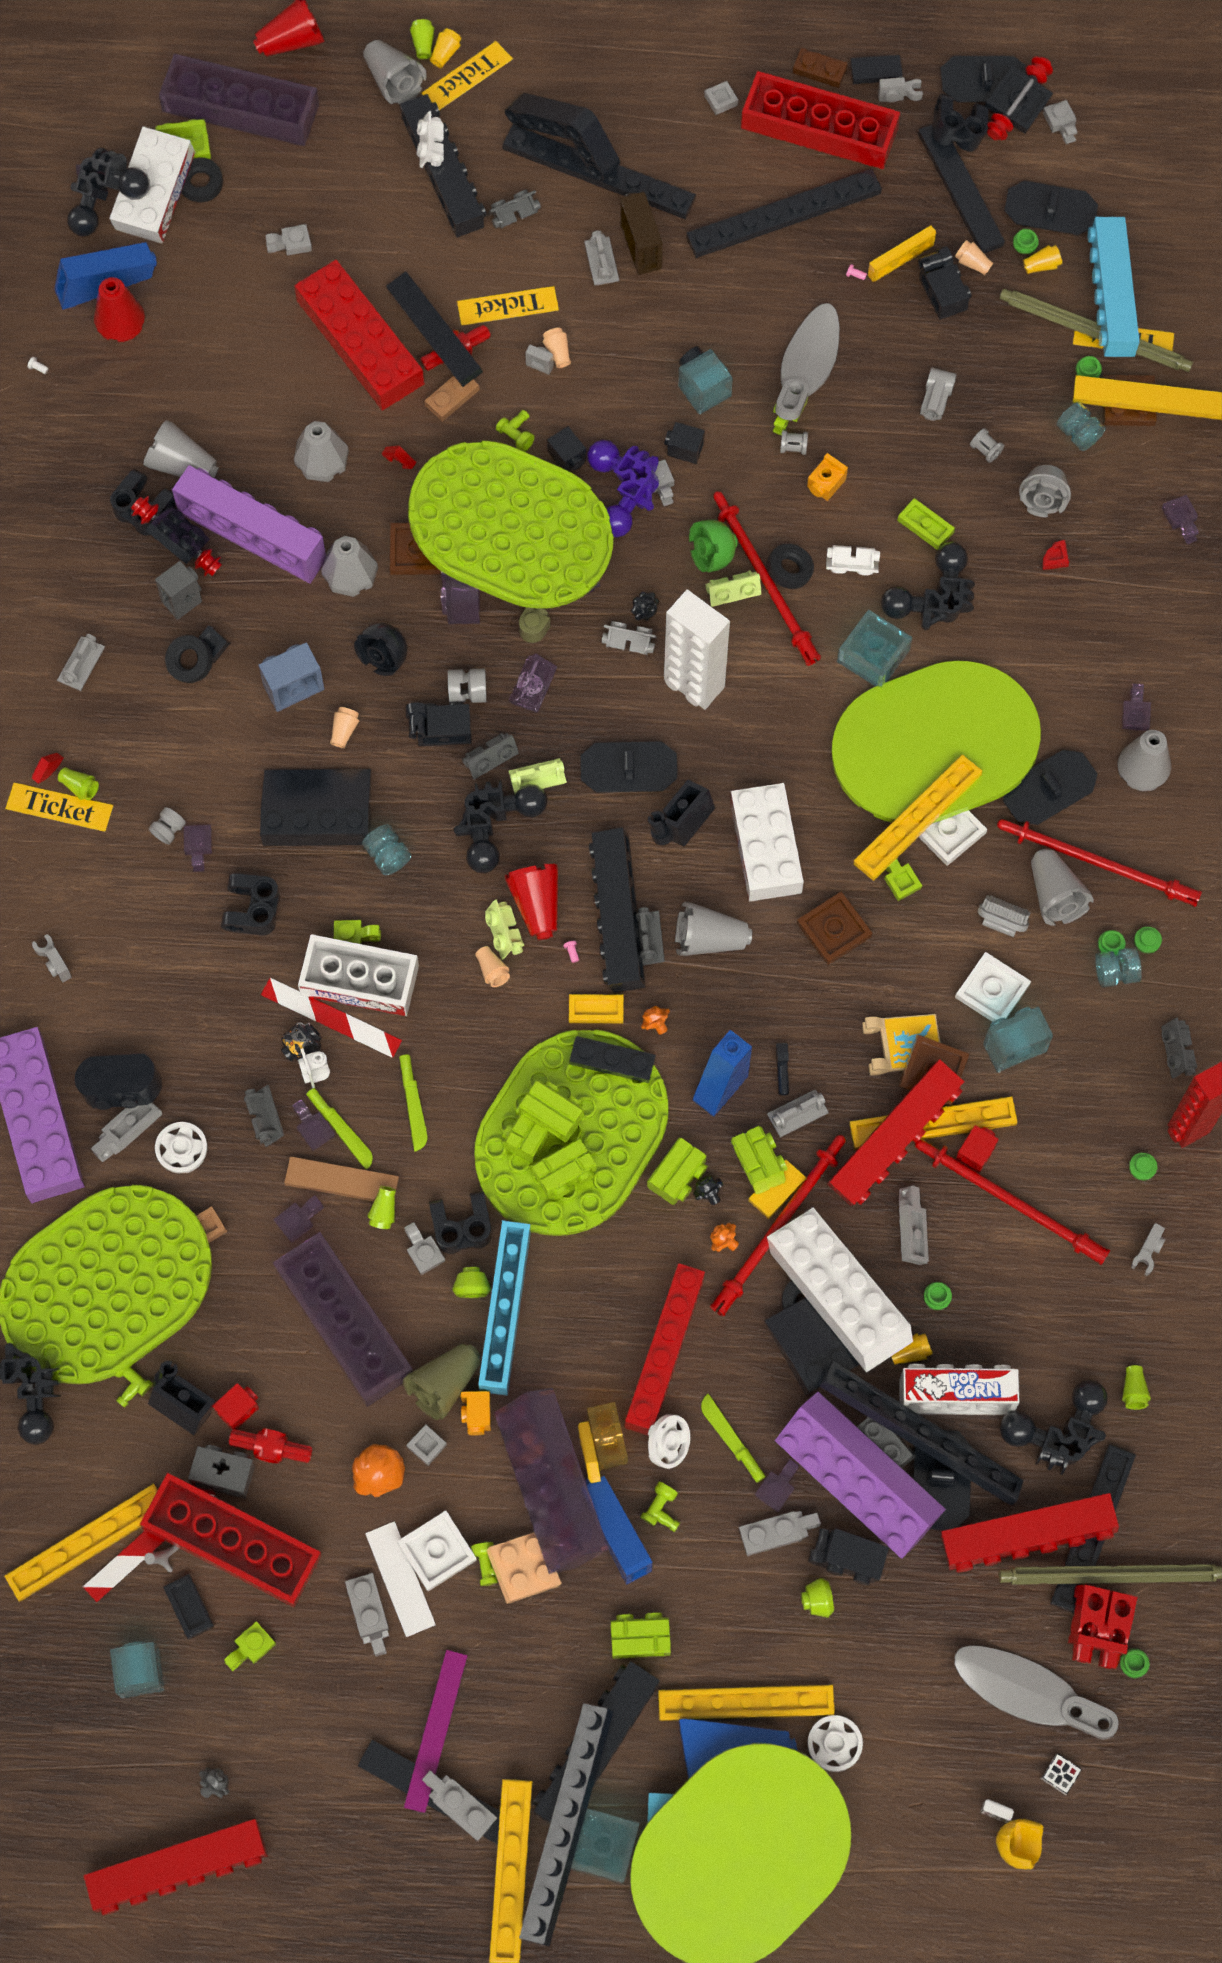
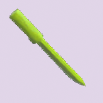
(416, 1118)
(351, 1140)
(724, 1429)

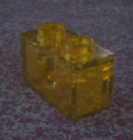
(607, 1435)

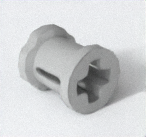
(787, 438)
(987, 445)

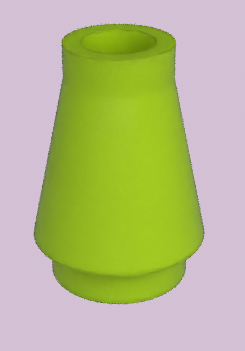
(422, 36)
(80, 784)
(383, 1209)
(1135, 1389)

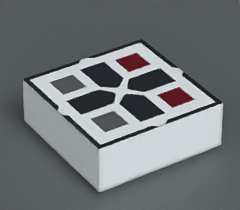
(1061, 1774)
(997, 1811)

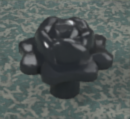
(645, 606)
(708, 1189)

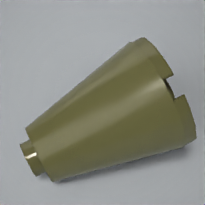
(442, 1380)

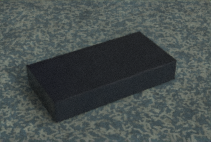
(875, 68)
(188, 1606)

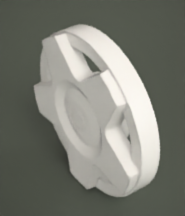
(181, 1147)
(666, 1439)
(835, 1743)

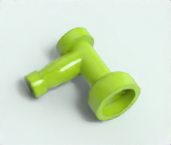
(523, 440)
(137, 1385)
(655, 1514)
(487, 1571)

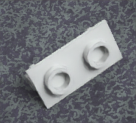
(430, 131)
(840, 560)
(314, 1067)

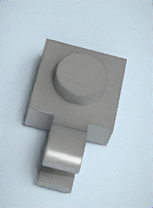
(896, 88)
(1062, 119)
(293, 240)
(665, 482)
(55, 964)
(1153, 1243)
(424, 1251)

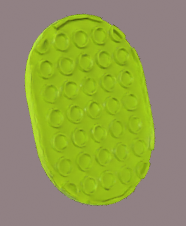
(510, 524)
(919, 724)
(619, 1129)
(106, 1282)
(740, 1855)

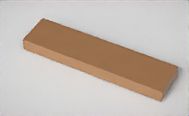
(337, 1179)

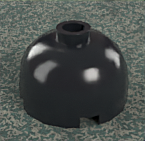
(382, 647)

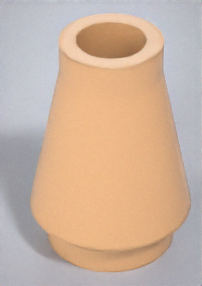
(973, 257)
(556, 343)
(344, 724)
(493, 969)

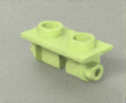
(741, 587)
(541, 774)
(499, 918)

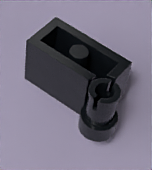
(943, 283)
(439, 724)
(683, 815)
(179, 1399)
(850, 1555)

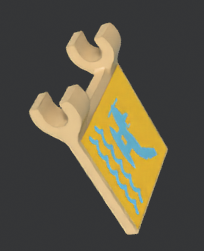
(898, 1038)

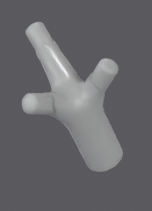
(161, 1557)

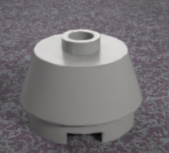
(1045, 491)

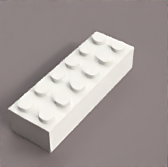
(696, 649)
(840, 1289)

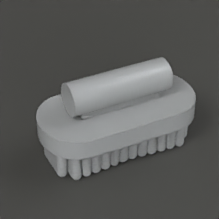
(1003, 916)

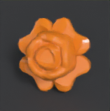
(655, 1019)
(723, 1237)

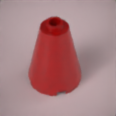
(289, 31)
(117, 311)
(536, 898)

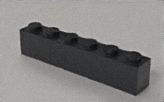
(449, 178)
(617, 909)
(627, 1702)

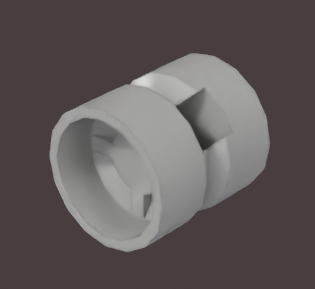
(476, 685)

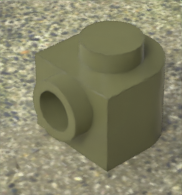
(534, 624)

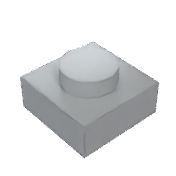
(721, 98)
(539, 359)
(426, 1445)

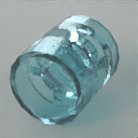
(1077, 422)
(385, 847)
(1109, 970)

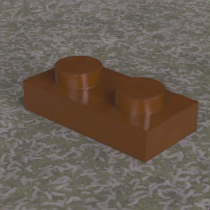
(820, 68)

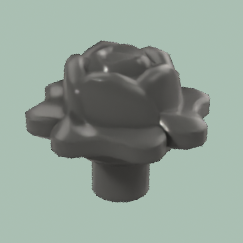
(213, 1782)

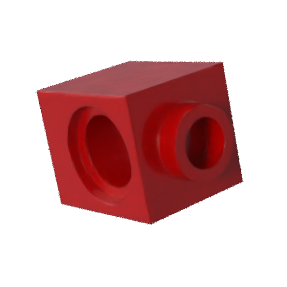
(977, 1148)
(236, 1406)

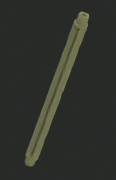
(1090, 328)
(1109, 1574)

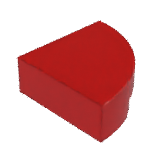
(399, 455)
(1056, 556)
(46, 767)

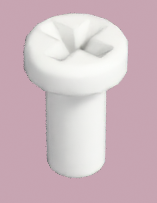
(36, 365)

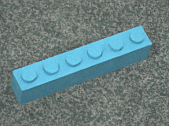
(1114, 287)
(504, 1308)

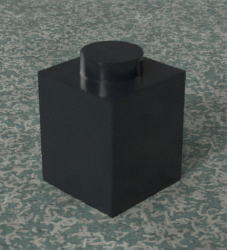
(685, 442)
(567, 450)

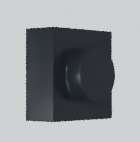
(215, 640)

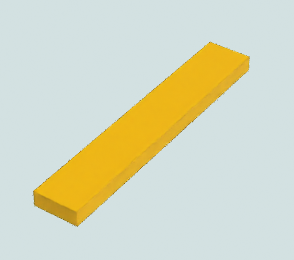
(1148, 397)
(917, 817)
(955, 1120)
(80, 1545)
(746, 1702)
(510, 1871)

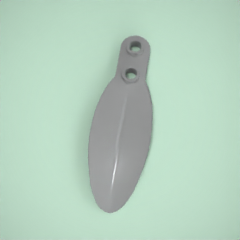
(808, 360)
(1029, 1691)

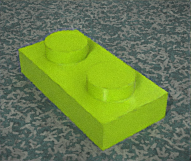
(926, 524)

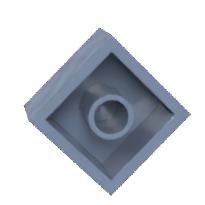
(291, 676)

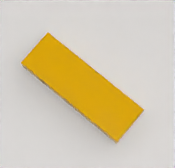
(901, 254)

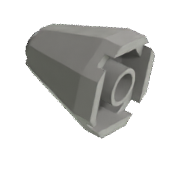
(320, 452)
(349, 567)

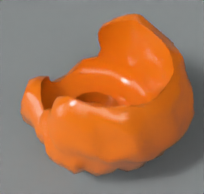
(378, 1470)

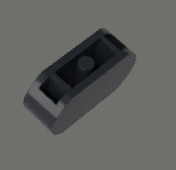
(118, 1081)

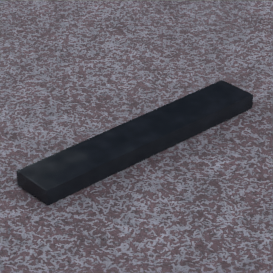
(963, 192)
(434, 329)
(1112, 1480)
(398, 1773)

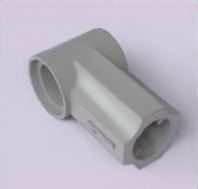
(938, 388)

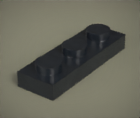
(612, 1059)

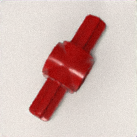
(469, 340)
(270, 1446)

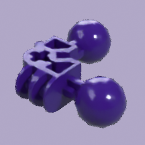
(636, 491)

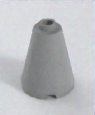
(394, 72)
(176, 451)
(1145, 761)
(1058, 889)
(709, 931)

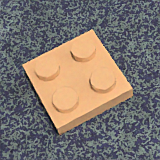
(521, 1568)

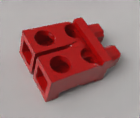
(1101, 1623)

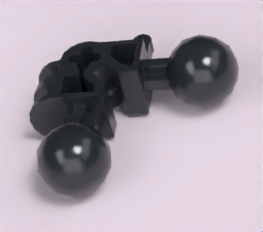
(131, 182)
(950, 560)
(483, 854)
(1089, 1400)
(35, 1424)

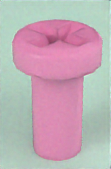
(855, 272)
(570, 946)

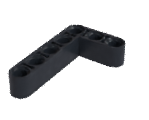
(569, 123)

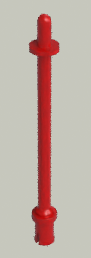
(801, 639)
(1172, 889)
(1080, 1242)
(733, 1287)

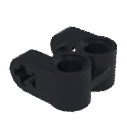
(951, 126)
(128, 492)
(245, 922)
(462, 1228)

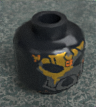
(300, 1037)

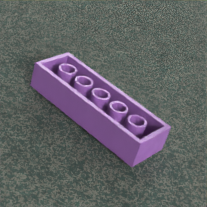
(250, 523)
(36, 1118)
(859, 1474)

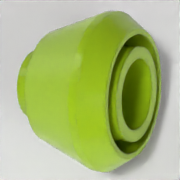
(471, 1283)
(818, 1598)

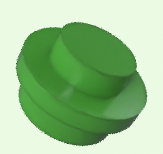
(1025, 241)
(1088, 367)
(1147, 940)
(1111, 941)
(1143, 1166)
(937, 1295)
(1134, 1663)

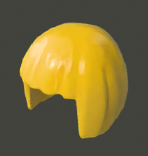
(1020, 1843)

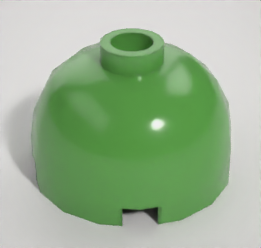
(713, 545)

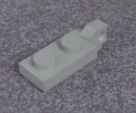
(124, 1129)
(913, 1227)
(777, 1531)
(368, 1612)
(459, 1805)

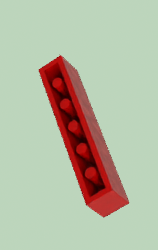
(1198, 1108)
(895, 1132)
(665, 1349)
(1029, 1532)
(175, 1866)

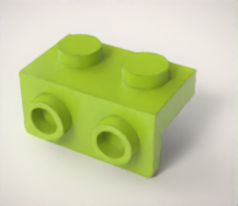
(191, 130)

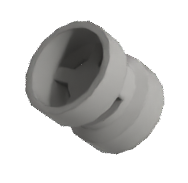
(167, 825)

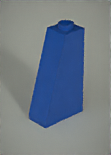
(81, 275)
(723, 1073)
(619, 1533)
(706, 1739)

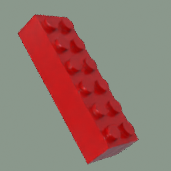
(820, 120)
(359, 335)
(230, 1540)

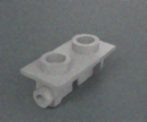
(601, 259)
(639, 639)
(81, 662)
(798, 1113)

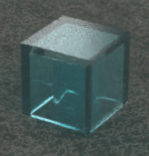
(705, 381)
(137, 1669)

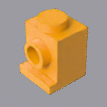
(835, 473)
(477, 1412)

